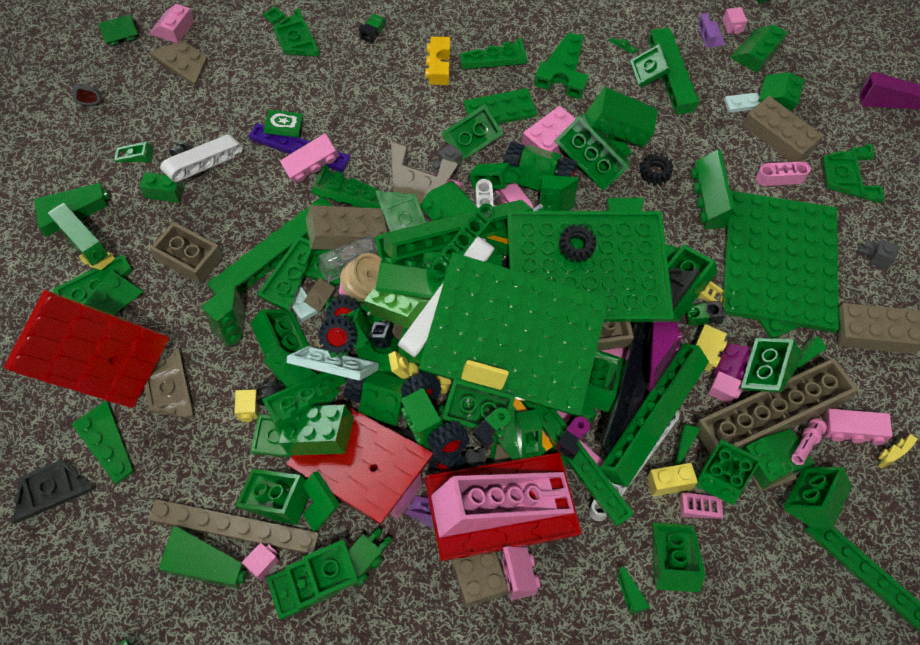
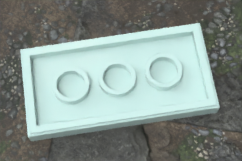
(343, 366)

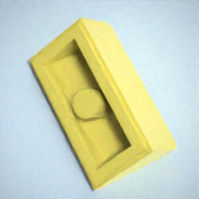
(484, 375)

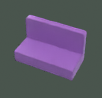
(710, 32)

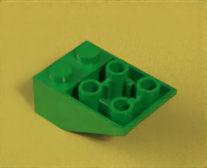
(727, 472)

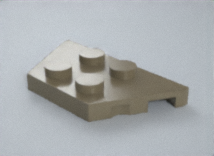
(182, 60)
(168, 388)

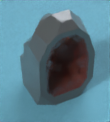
(86, 95)

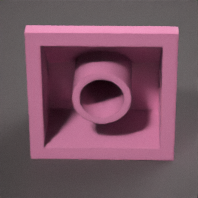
(173, 23)
(519, 572)

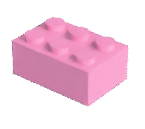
(547, 130)

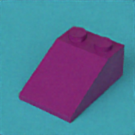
(662, 349)

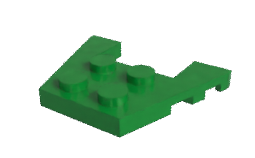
(843, 173)

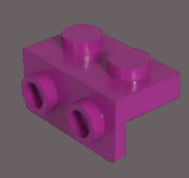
(734, 361)

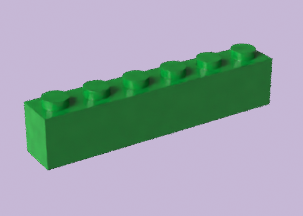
(677, 81)

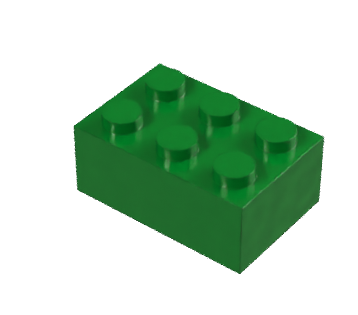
(473, 404)
(318, 431)

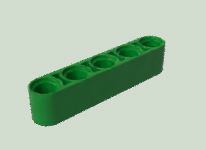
(464, 234)

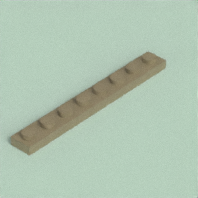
(234, 527)

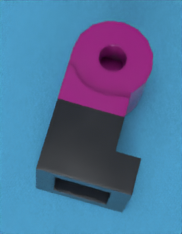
(577, 430)

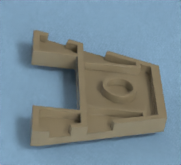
(415, 181)

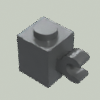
(449, 152)
(882, 254)

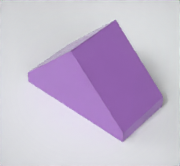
(420, 510)

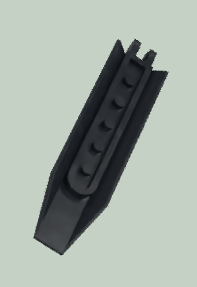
(631, 384)

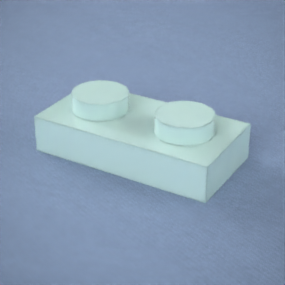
(741, 102)
(302, 309)

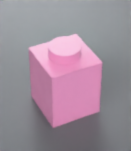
(735, 20)
(725, 388)
(261, 560)

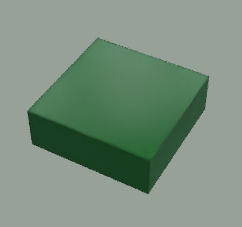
(274, 15)

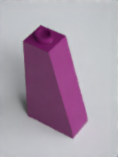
(889, 92)

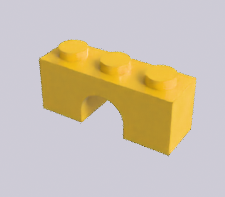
(438, 71)

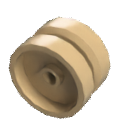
(360, 276)

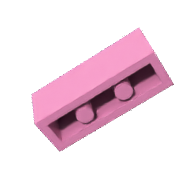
(310, 158)
(857, 426)

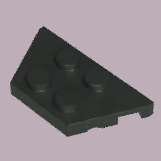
(680, 283)
(47, 489)

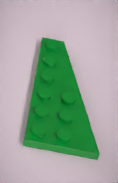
(344, 190)

